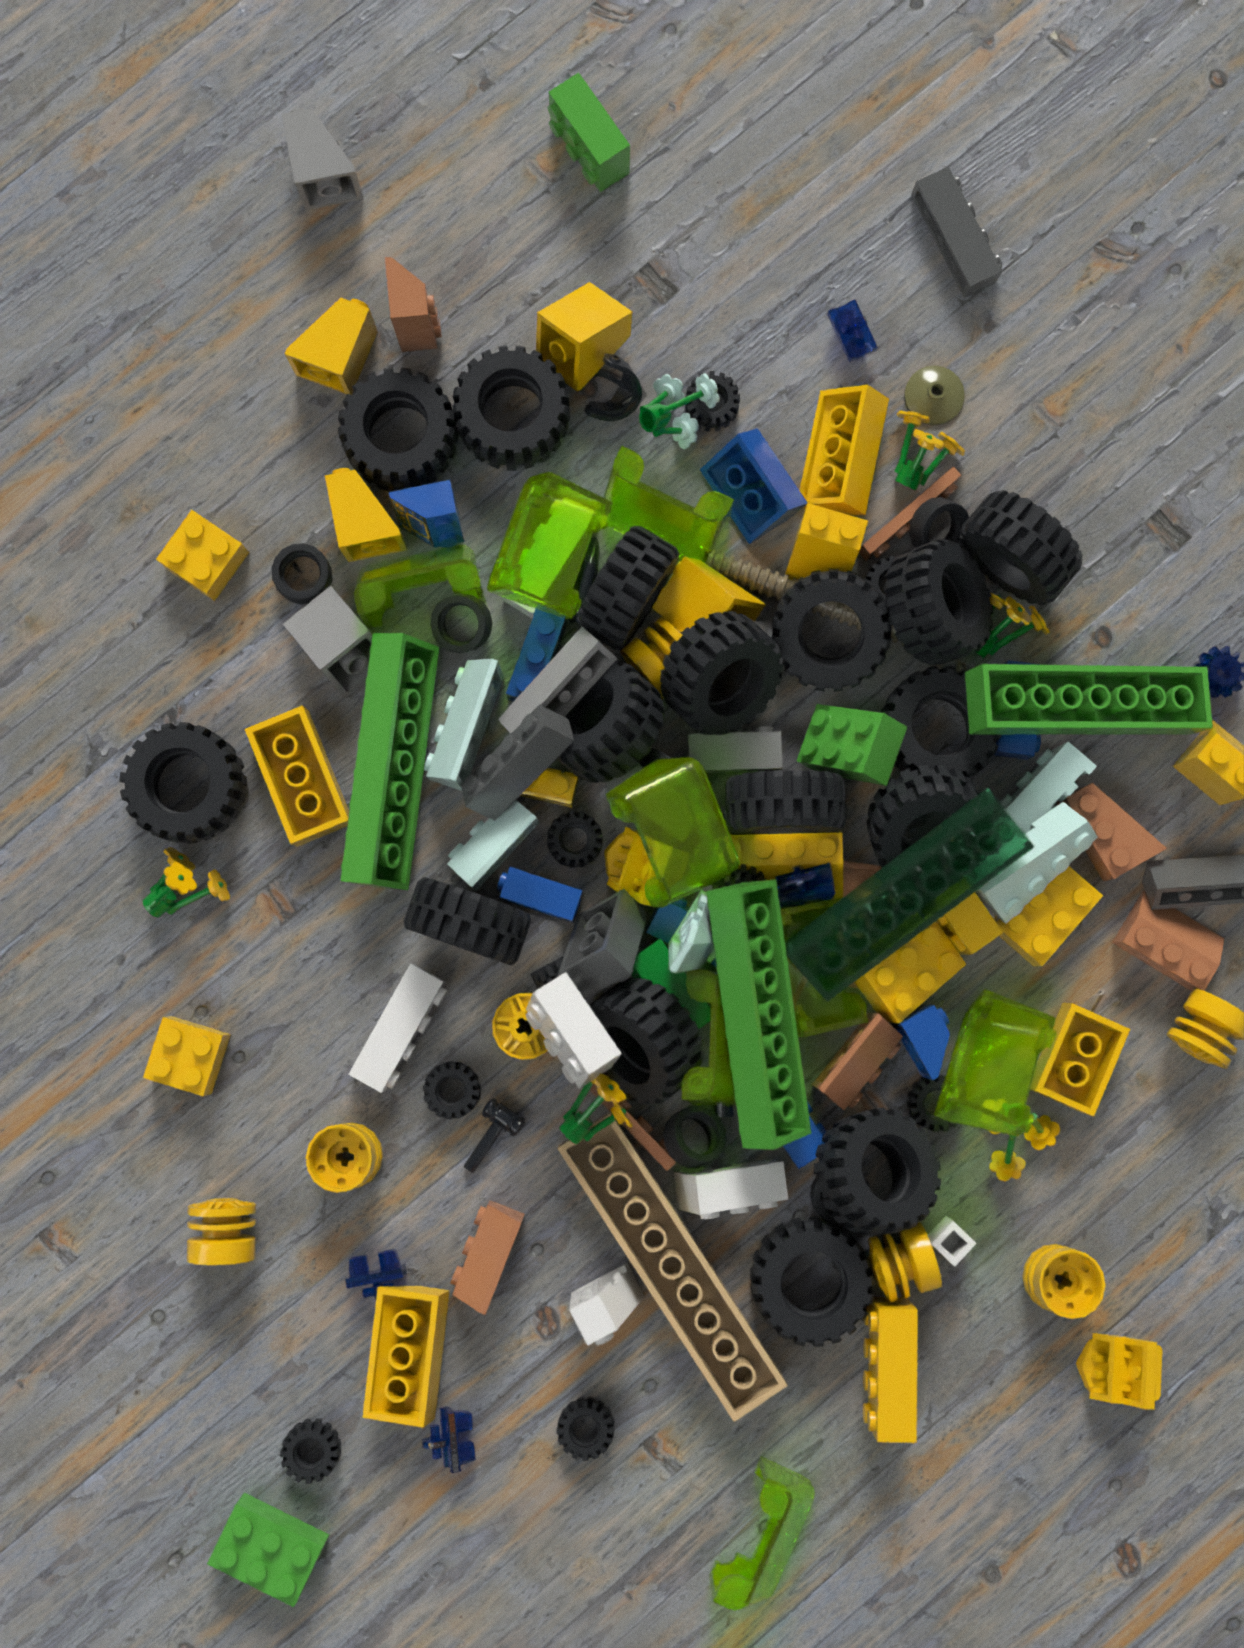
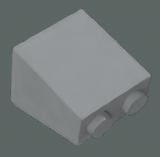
(318, 163)
(333, 640)

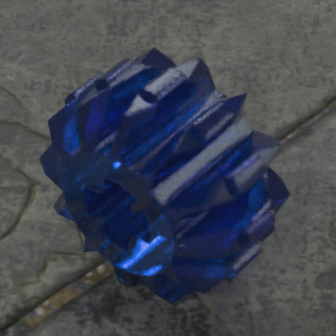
(1222, 659)

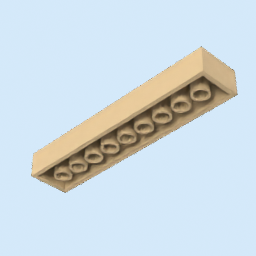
(674, 1269)

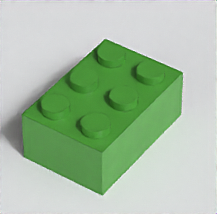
(588, 133)
(852, 743)
(268, 1549)

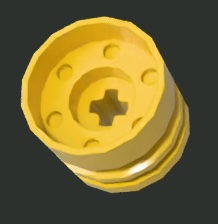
(649, 658)
(1208, 1030)
(506, 1032)
(333, 1171)
(221, 1232)
(904, 1262)
(1081, 1283)

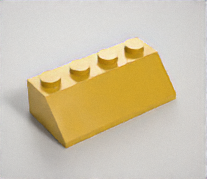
(844, 448)
(781, 852)
(406, 1354)

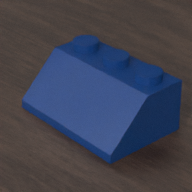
(756, 481)

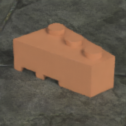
(1120, 840)

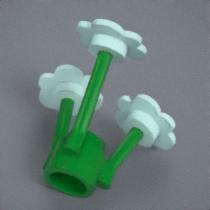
(655, 416)

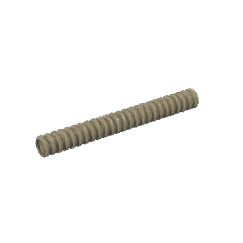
(776, 586)

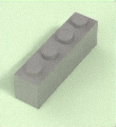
(562, 680)

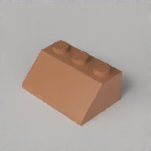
(411, 309)
(1171, 944)
(858, 1061)
(486, 1255)

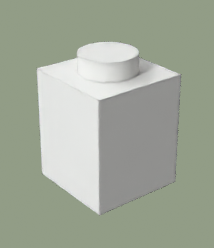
(950, 1241)

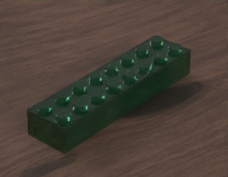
(908, 894)

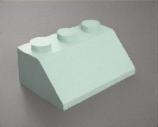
(491, 844)

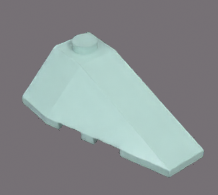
(692, 940)

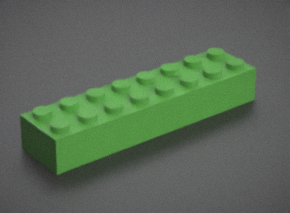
(1087, 700)
(390, 762)
(759, 1014)

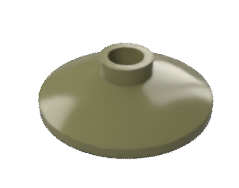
(921, 399)

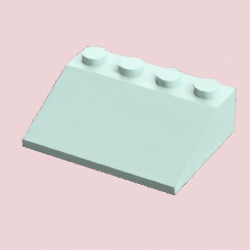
(466, 722)

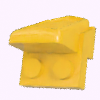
(628, 865)
(1122, 1370)

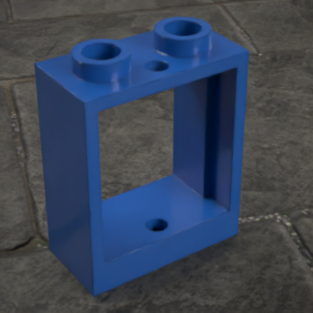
(540, 894)

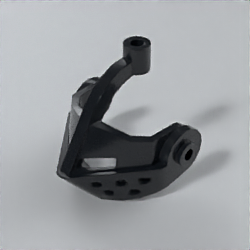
(628, 387)

